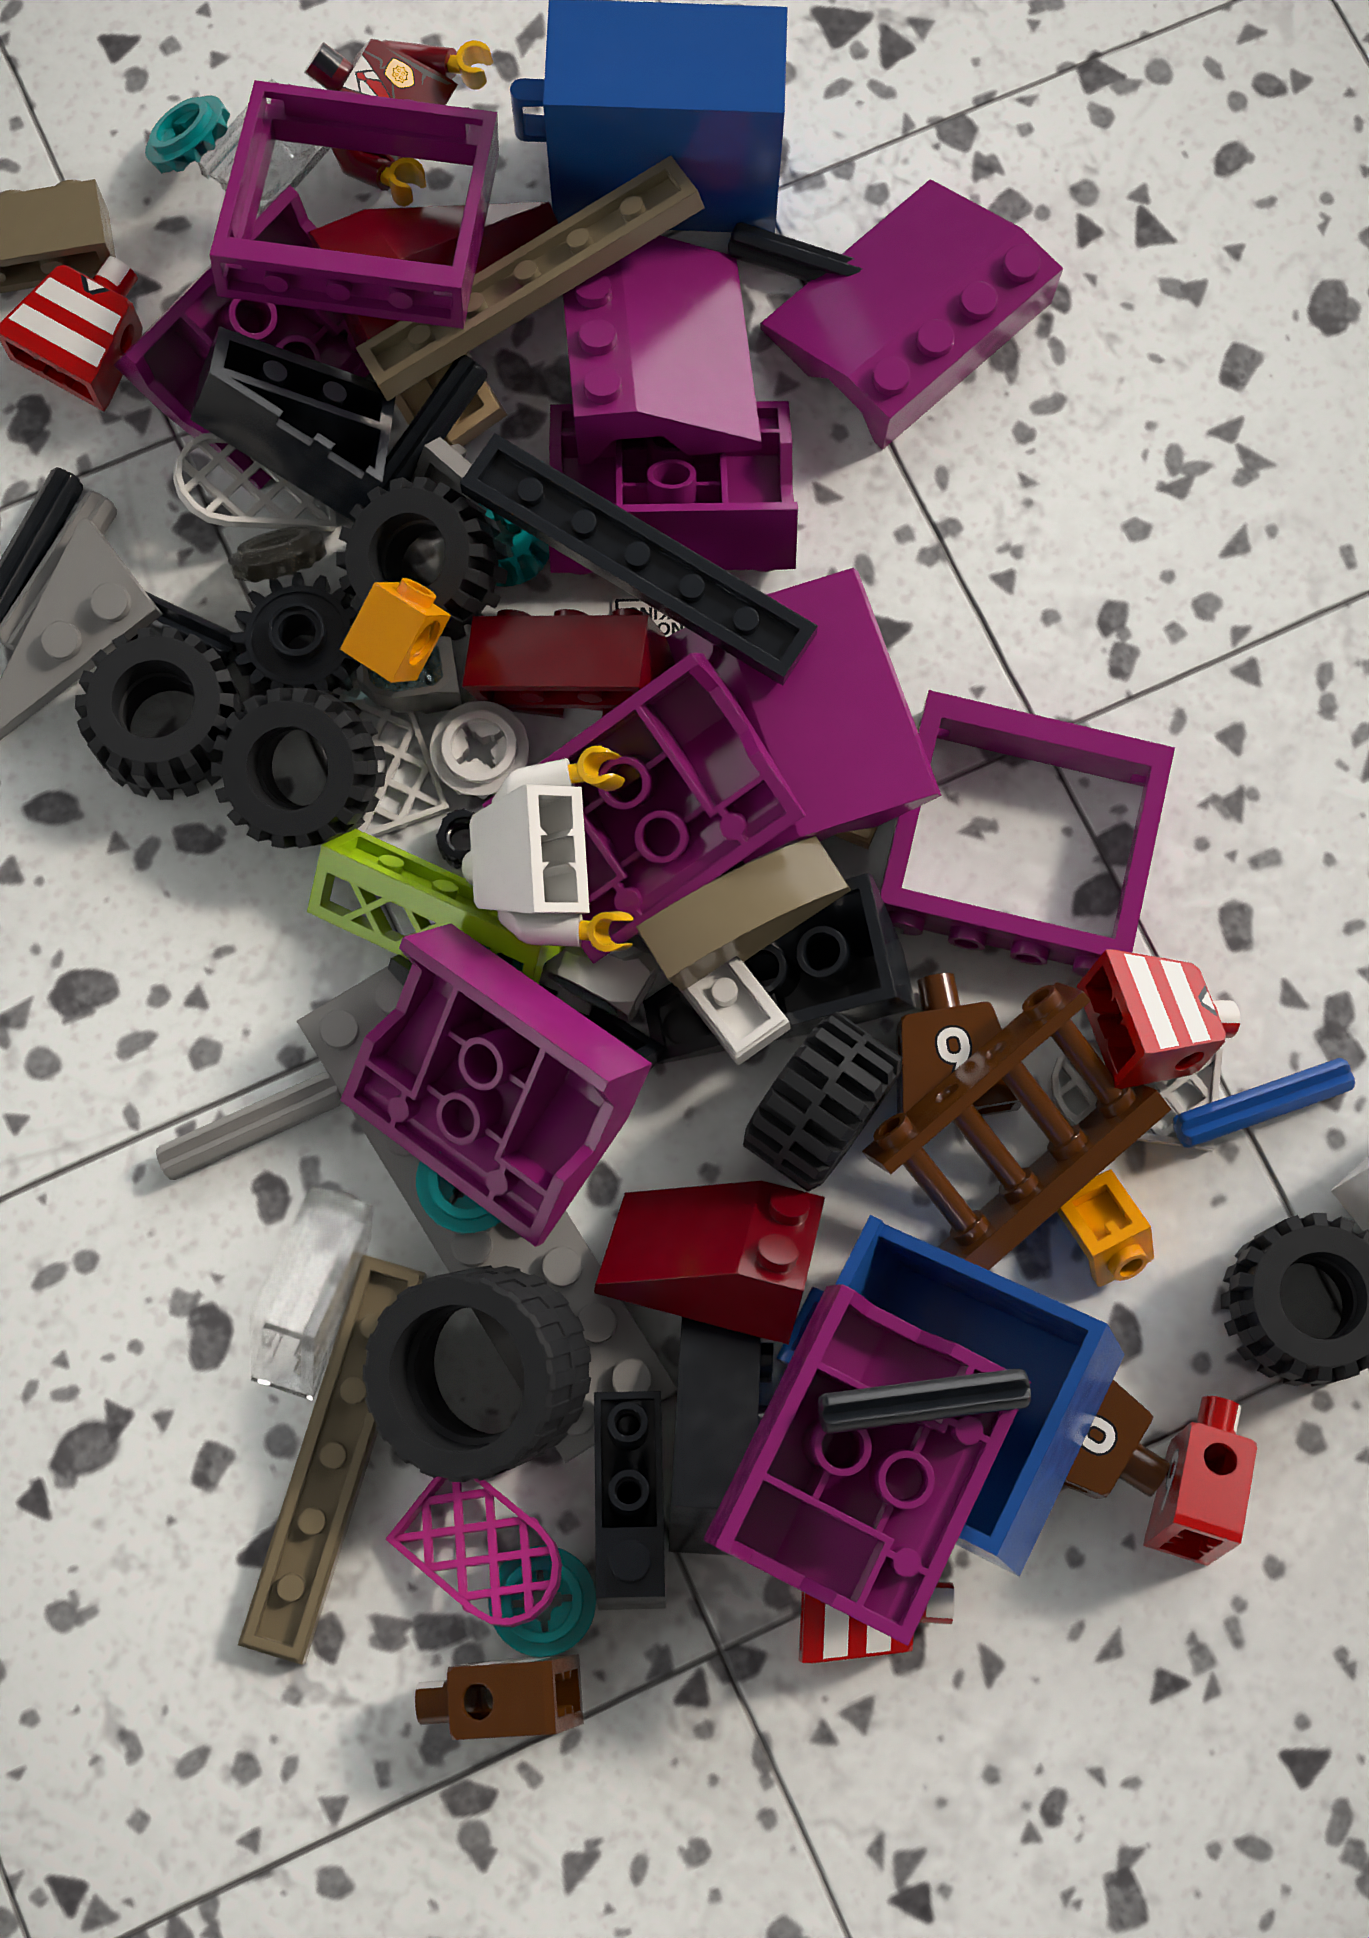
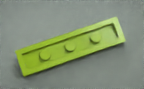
(416, 886)

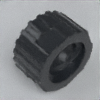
(450, 825)

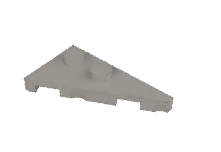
(79, 613)

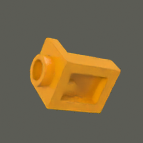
(1109, 1229)

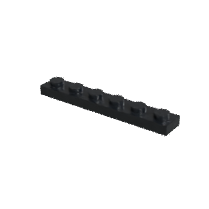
(639, 559)

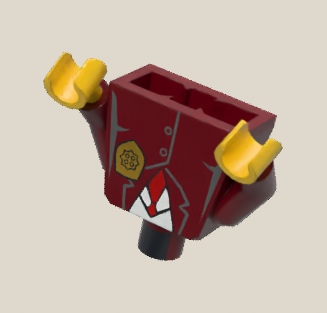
(402, 73)

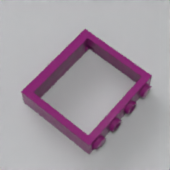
(342, 279)
(1053, 744)

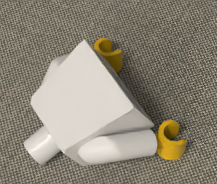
(533, 854)

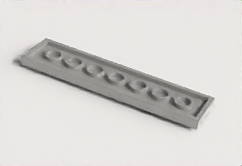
(617, 1346)

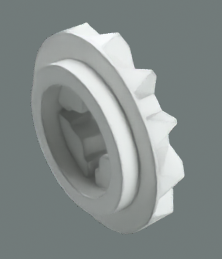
(486, 723)

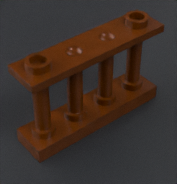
(1073, 1152)

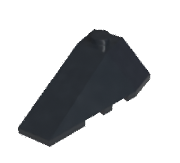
(829, 964)

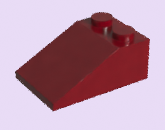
(715, 1254)

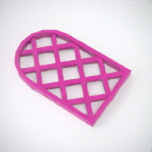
(462, 1596)

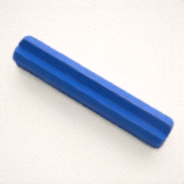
(1263, 1102)

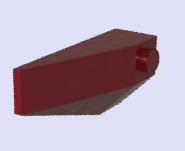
(428, 237)

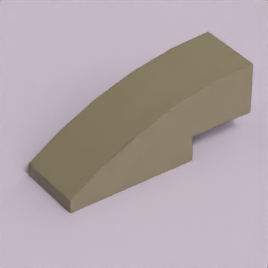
(742, 911)

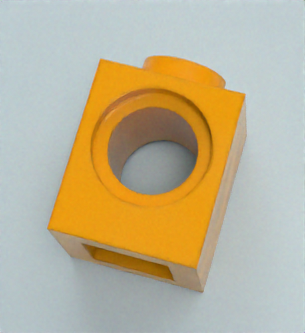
(396, 630)

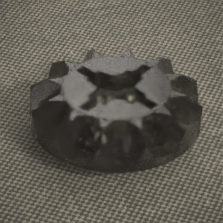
(277, 554)

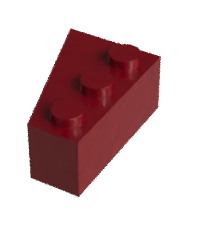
(563, 659)

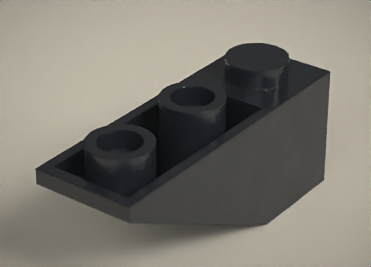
(629, 1500)

